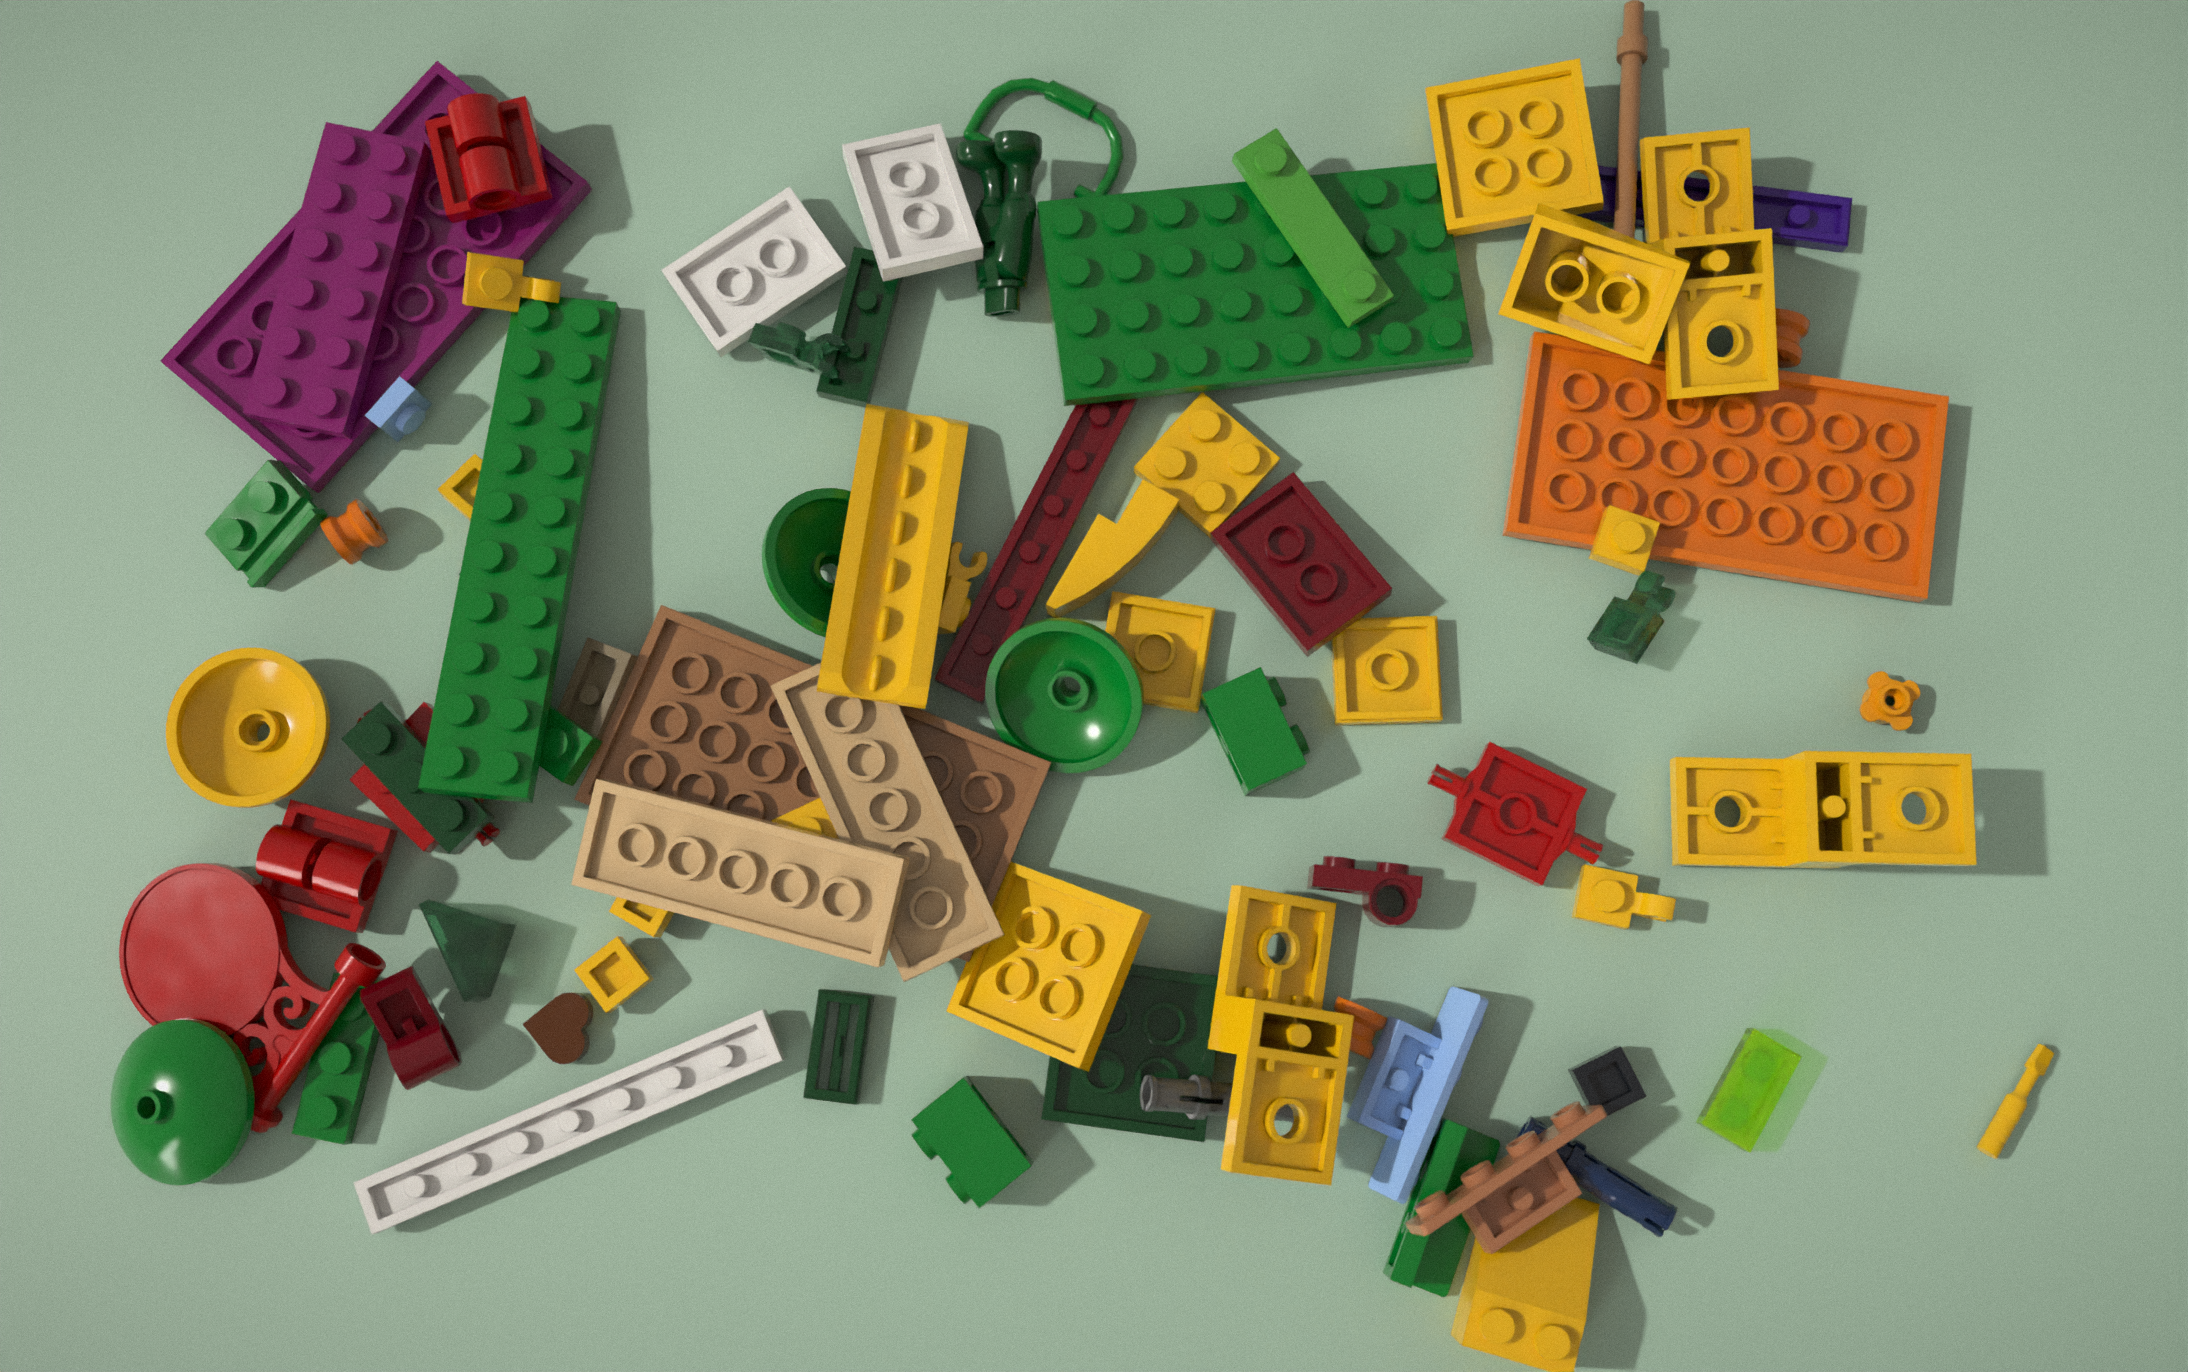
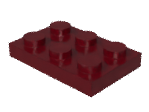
(1300, 564)

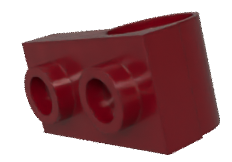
(1340, 876)
(411, 1028)

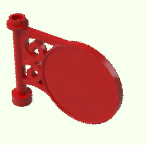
(217, 952)

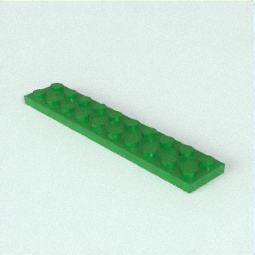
(521, 552)

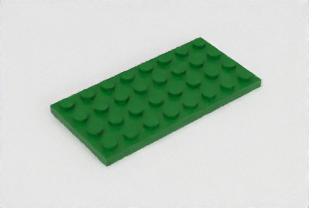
(1211, 296)

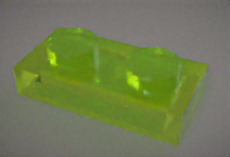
(1748, 1089)

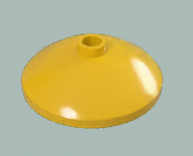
(218, 719)

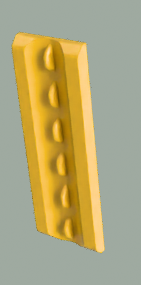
(894, 558)

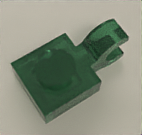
(788, 347)
(1633, 623)

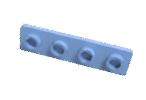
(1411, 1085)

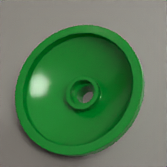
(799, 545)
(1046, 718)
(182, 1101)

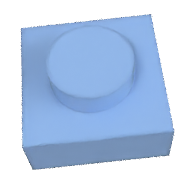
(399, 410)

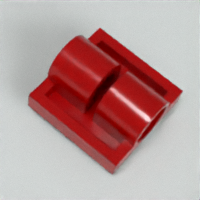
(487, 156)
(324, 865)

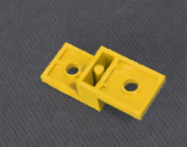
(1729, 263)
(1823, 810)
(1281, 1037)

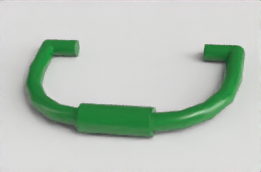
(1067, 99)

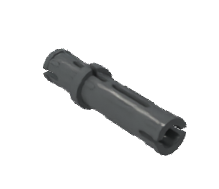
(1167, 1094)

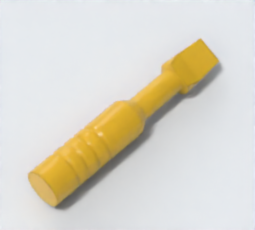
(2014, 1104)

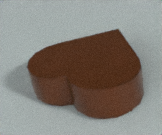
(562, 1027)

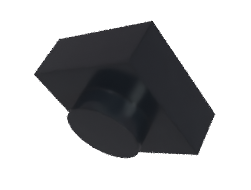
(1607, 1081)

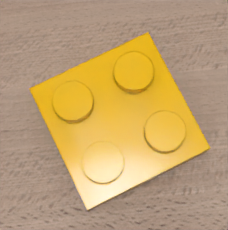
(1207, 463)

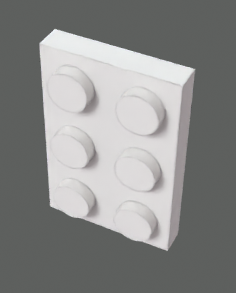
(912, 202)
(755, 271)

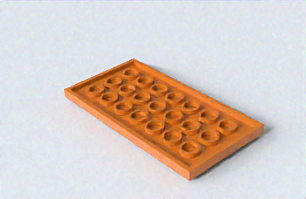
(1776, 484)

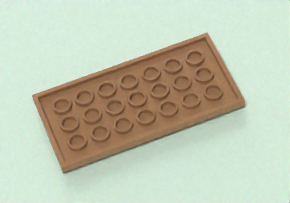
(711, 732)

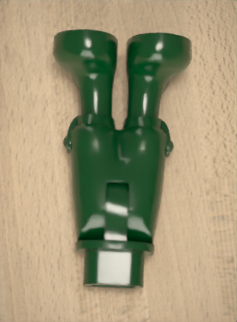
(1004, 218)

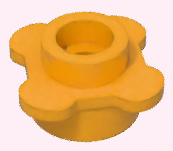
(1874, 701)

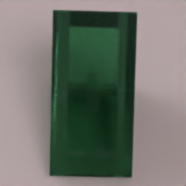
(470, 945)

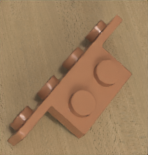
(1515, 1191)

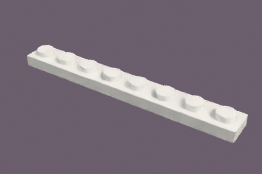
(568, 1121)

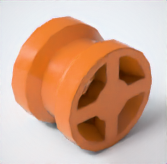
(1790, 330)
(354, 531)
(1364, 1028)

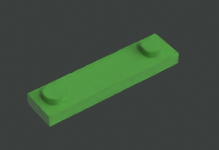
(1312, 227)

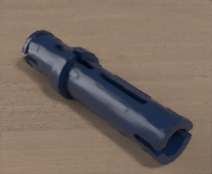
(1611, 1185)

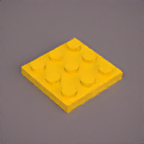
(1513, 145)
(1053, 969)

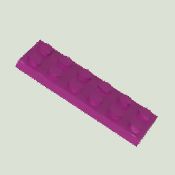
(337, 280)

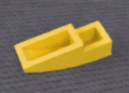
(1113, 549)

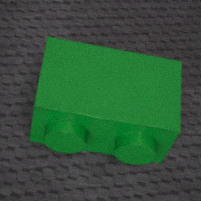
(1254, 730)
(970, 1143)

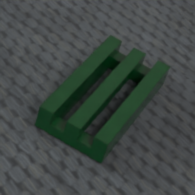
(832, 1093)

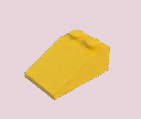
(1593, 284)
(1532, 1292)

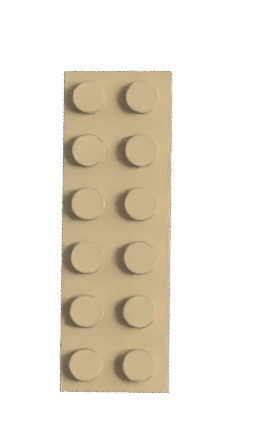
(888, 801)
(740, 872)

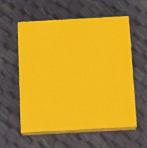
(1166, 644)
(1387, 672)

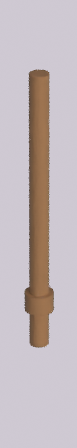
(1631, 55)

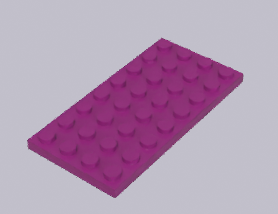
(423, 309)

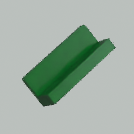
(1433, 1259)

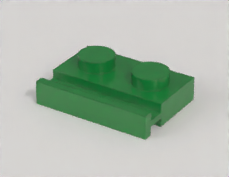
(266, 523)

